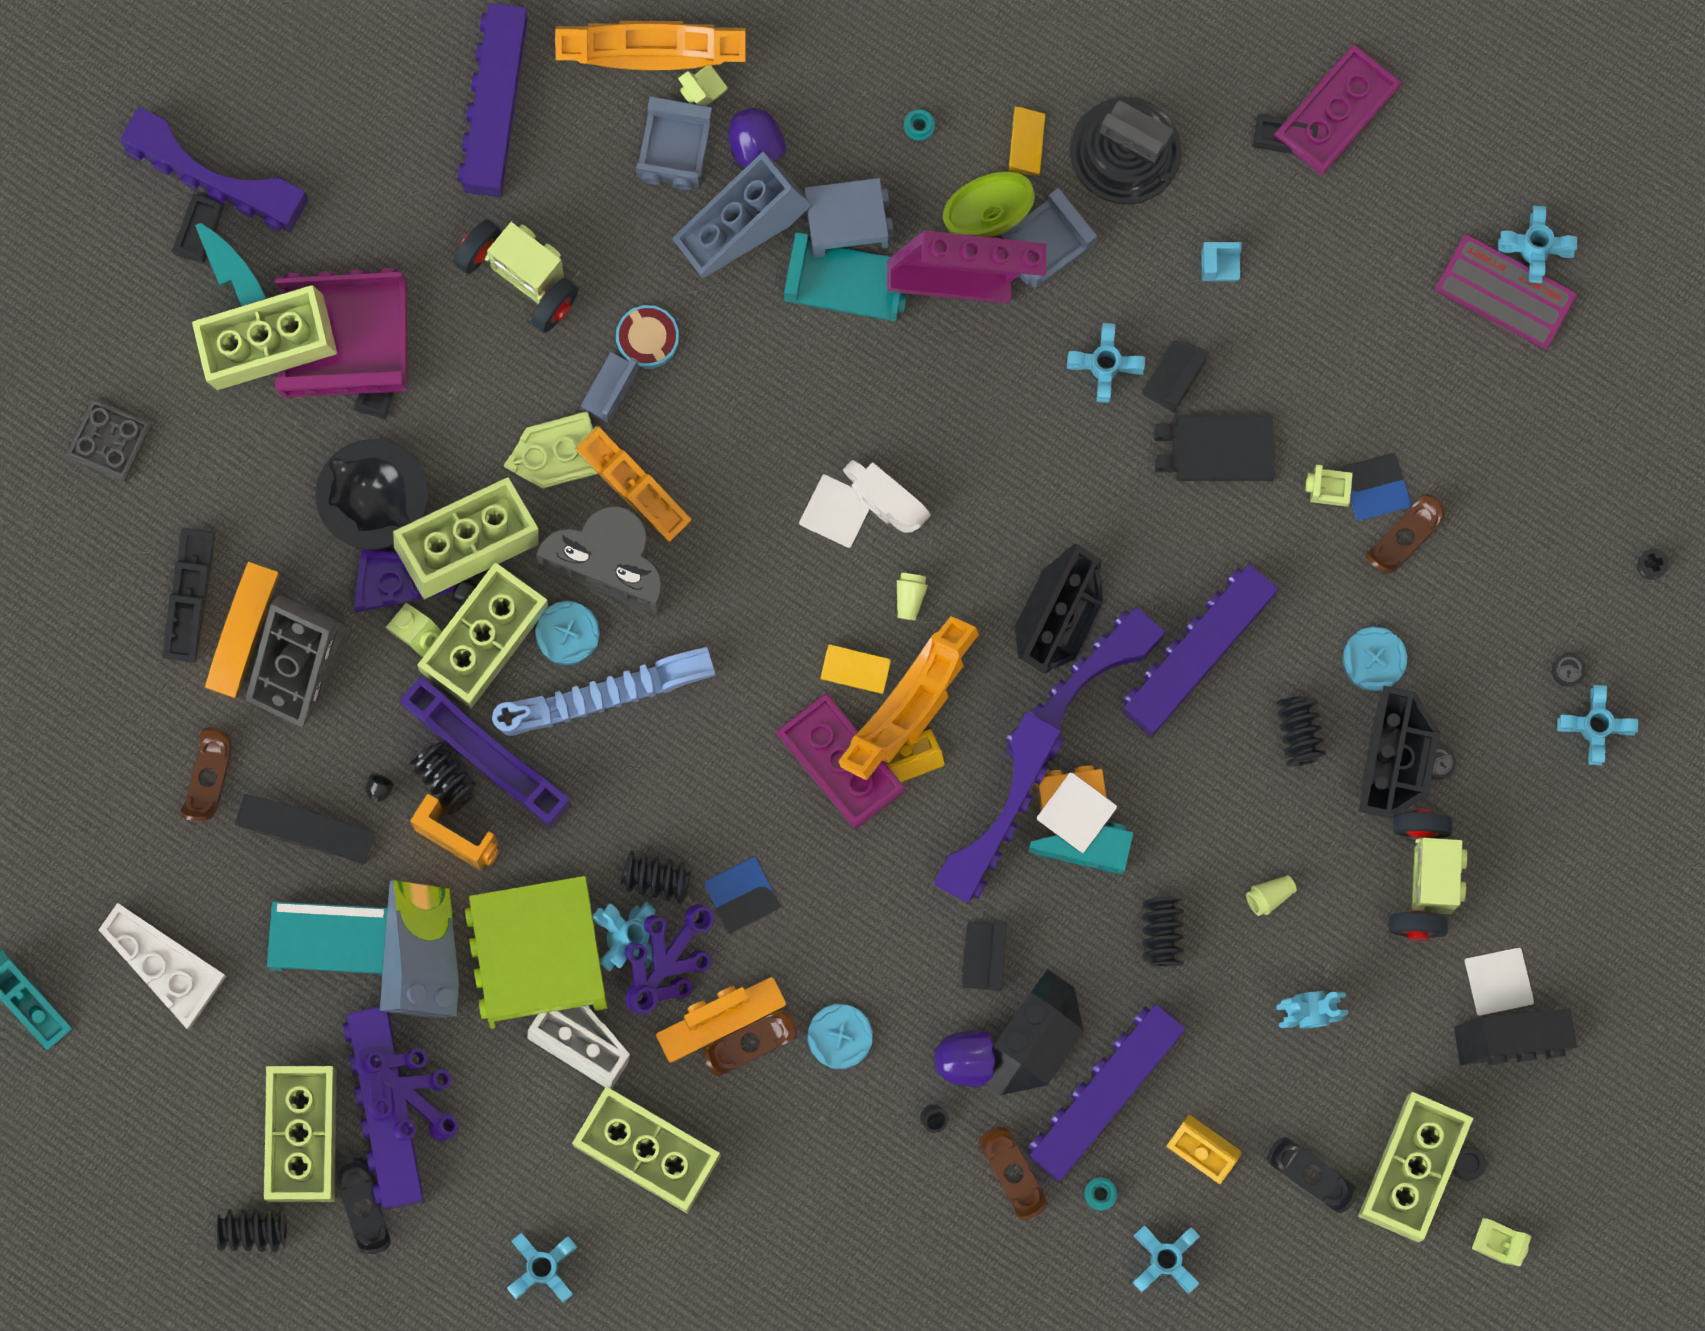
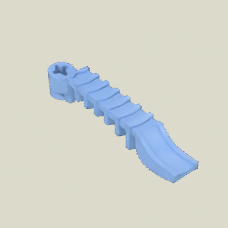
(664, 677)

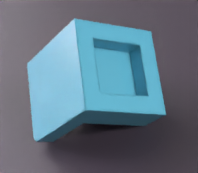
(1221, 261)

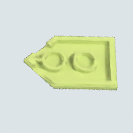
(548, 453)

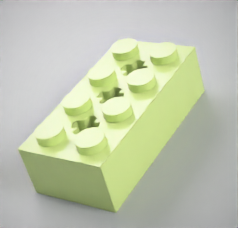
(255, 355)
(467, 518)
(477, 615)
(284, 1118)
(641, 1128)
(1436, 1160)

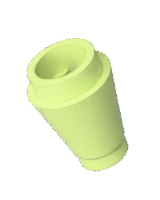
(910, 594)
(1269, 895)

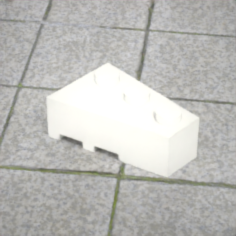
(581, 1042)

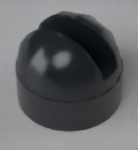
(463, 591)
(379, 786)
(934, 1122)

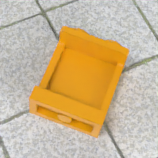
(426, 824)

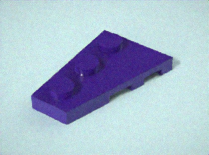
(385, 582)

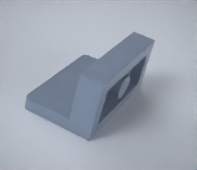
(610, 387)

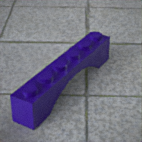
(269, 199)
(1128, 643)
(1031, 747)
(484, 753)

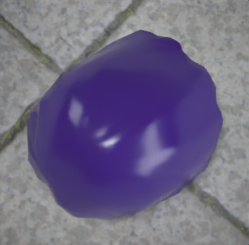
(753, 133)
(966, 1058)

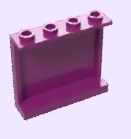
(963, 266)
(368, 332)

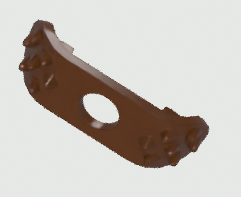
(1420, 520)
(212, 754)
(772, 1032)
(1002, 1151)

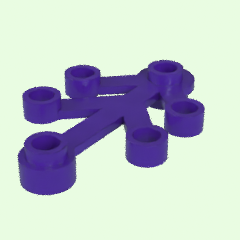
(666, 962)
(403, 1091)

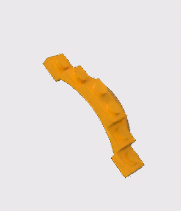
(650, 45)
(912, 701)

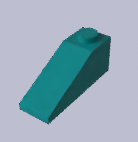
(1106, 852)
(29, 1004)

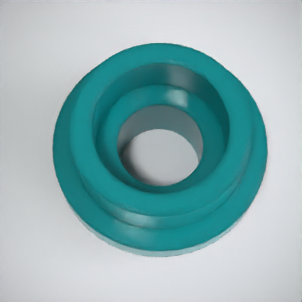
(919, 116)
(1105, 1184)

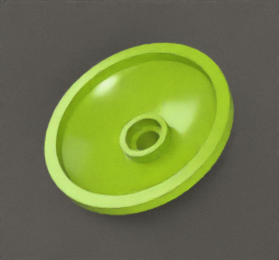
(989, 205)

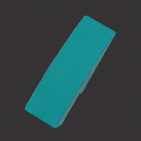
(230, 267)

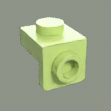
(703, 86)
(1329, 486)
(414, 629)
(1501, 1243)

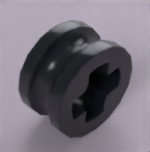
(1657, 555)

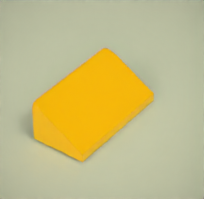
(1026, 141)
(855, 669)
(917, 759)
(1204, 1149)

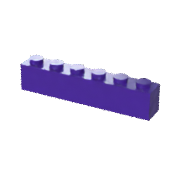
(494, 100)
(1200, 649)
(1106, 1093)
(391, 1158)

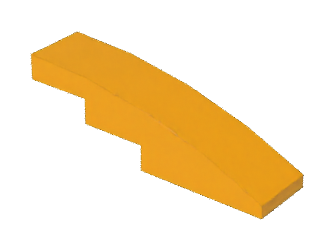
(633, 484)
(241, 630)

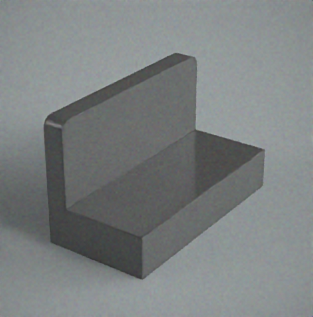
(1136, 131)

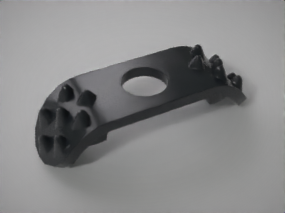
(356, 1184)
(1331, 1189)

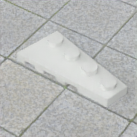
(168, 968)

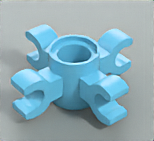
(1538, 232)
(1080, 360)
(1598, 710)
(623, 932)
(1312, 1009)
(555, 1256)
(1178, 1272)

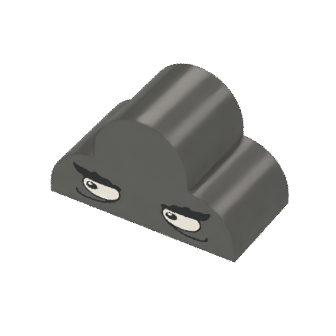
(606, 558)
(295, 660)

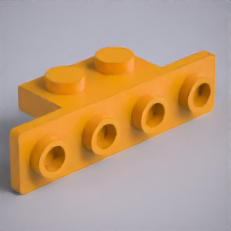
(720, 1018)

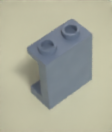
(674, 143)
(847, 215)
(1061, 229)

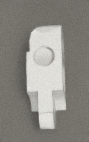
(886, 497)

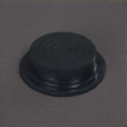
(1116, 171)
(370, 493)

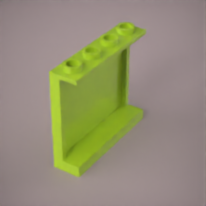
(535, 950)

